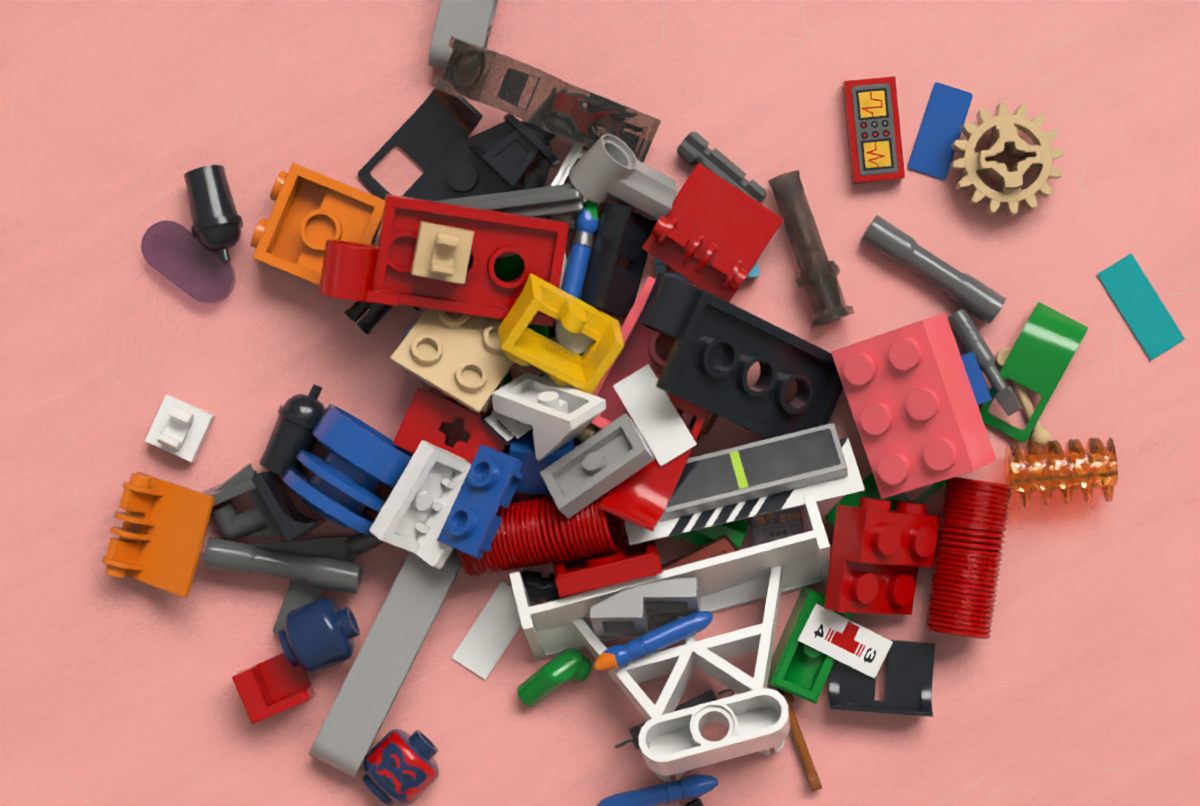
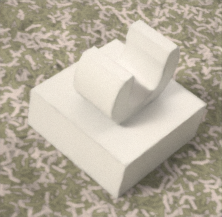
(180, 428)

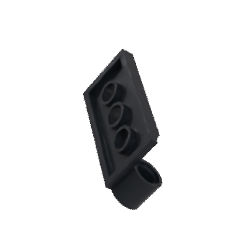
(718, 347)

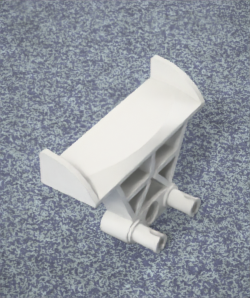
(754, 716)

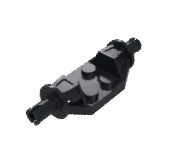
(479, 166)

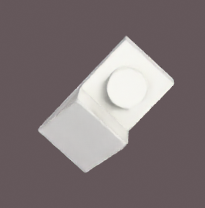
(551, 409)

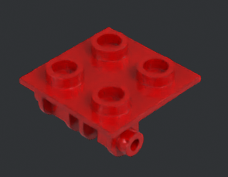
(712, 233)

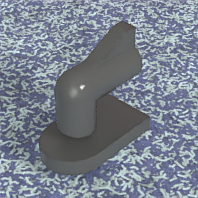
(228, 522)

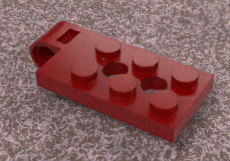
(383, 271)

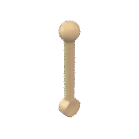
(1039, 434)

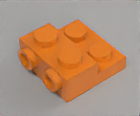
(306, 215)

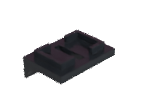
(618, 235)
(278, 508)
(905, 687)

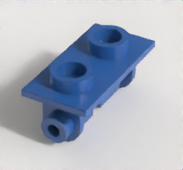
(486, 486)

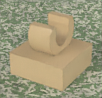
(442, 252)

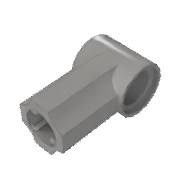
(615, 173)

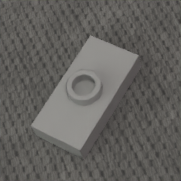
(597, 466)

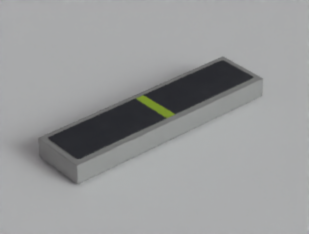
(757, 470)

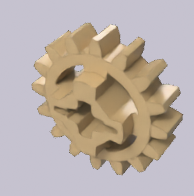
(1005, 135)

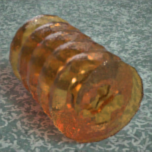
(1061, 470)

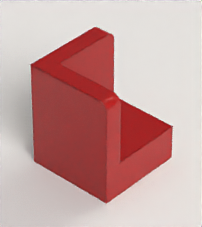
(272, 687)

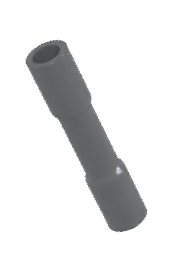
(959, 286)
(250, 560)

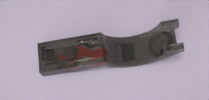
(542, 98)

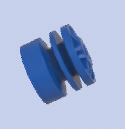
(349, 472)

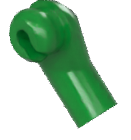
(564, 666)

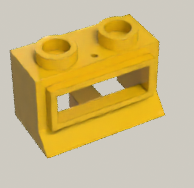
(561, 364)

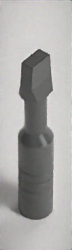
(974, 343)

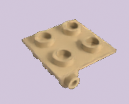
(456, 356)

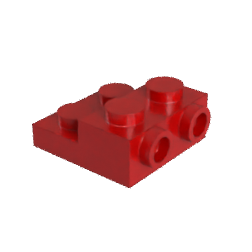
(879, 556)

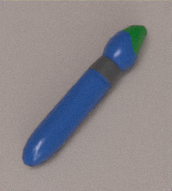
(580, 252)

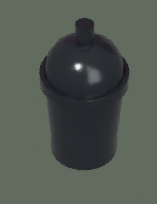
(213, 210)
(293, 432)

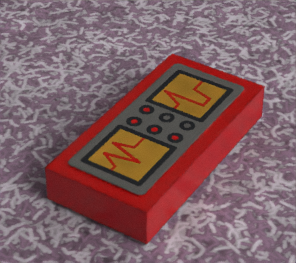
(873, 130)

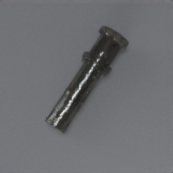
(816, 273)

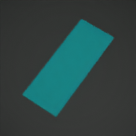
(1141, 306)

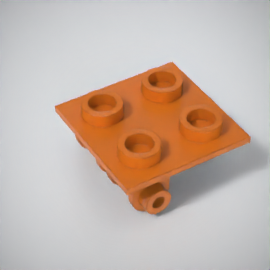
(158, 533)

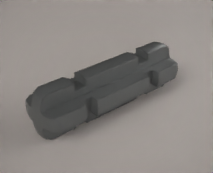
(695, 150)

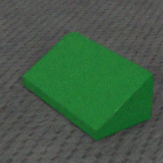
(796, 665)

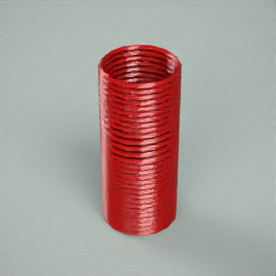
(529, 540)
(968, 574)

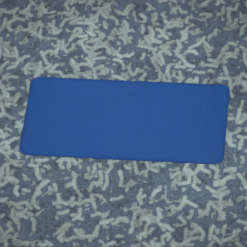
(939, 129)

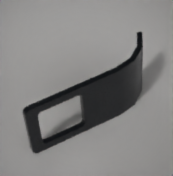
(427, 136)

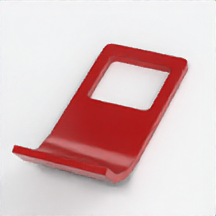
(648, 491)

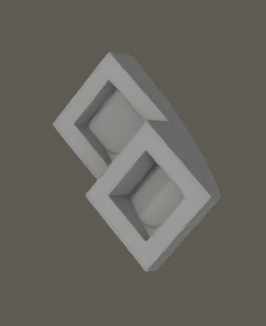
(629, 610)

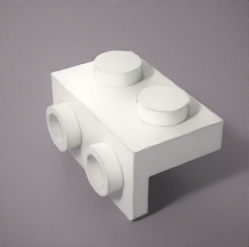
(422, 503)

